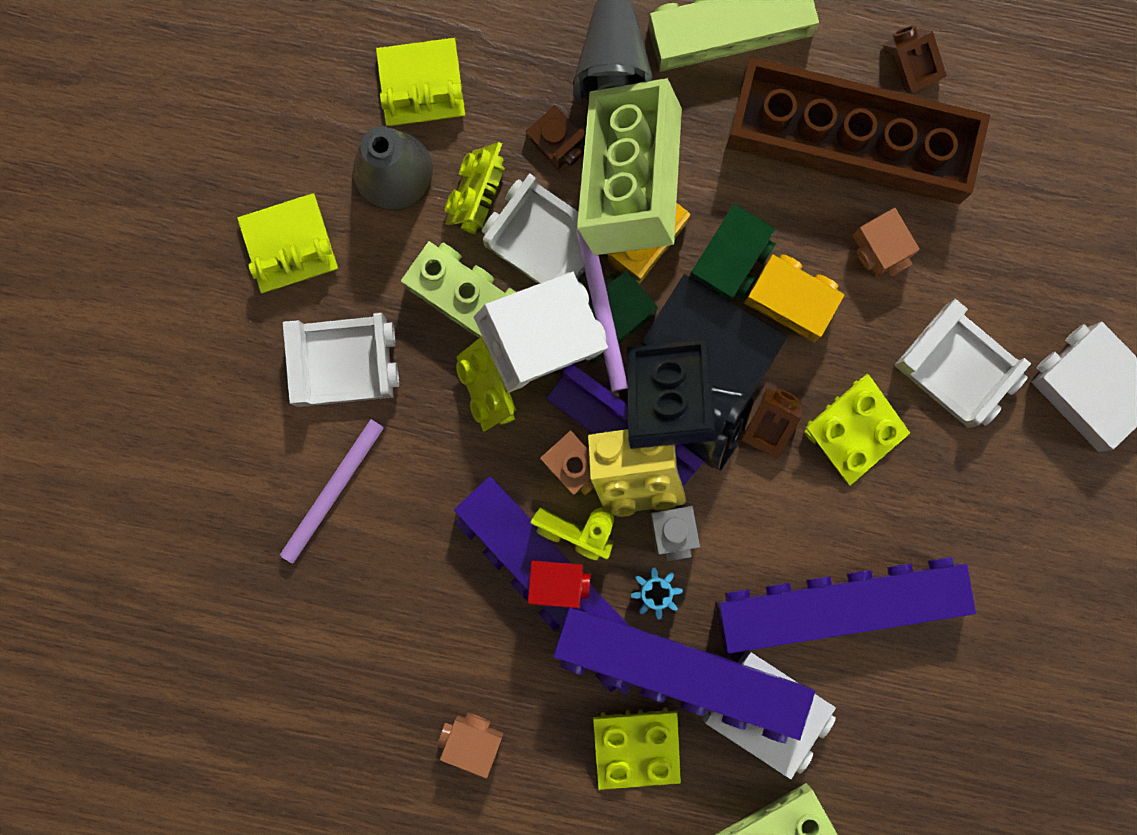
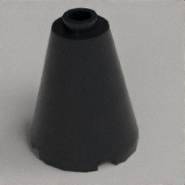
(731, 415)

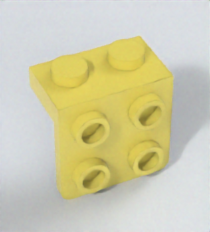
(633, 478)

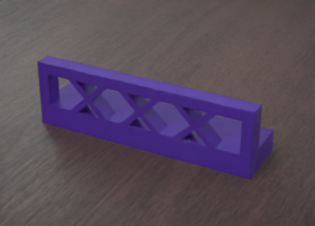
(603, 412)

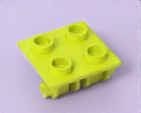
(420, 82)
(478, 170)
(287, 243)
(489, 397)
(857, 429)
(589, 540)
(637, 749)

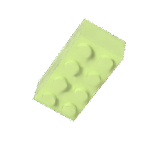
(630, 168)

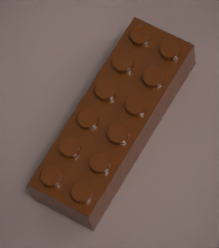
(858, 131)

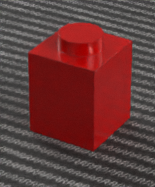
(558, 584)

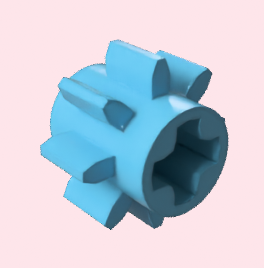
(664, 600)

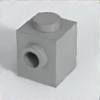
(674, 532)

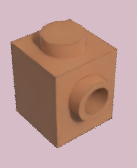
(885, 244)
(570, 464)
(470, 744)

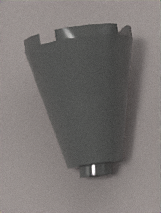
(612, 50)
(392, 169)

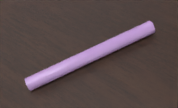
(603, 315)
(331, 491)

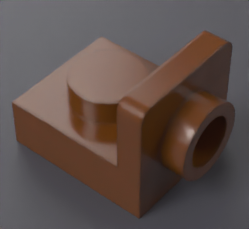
(916, 57)
(557, 138)
(773, 422)

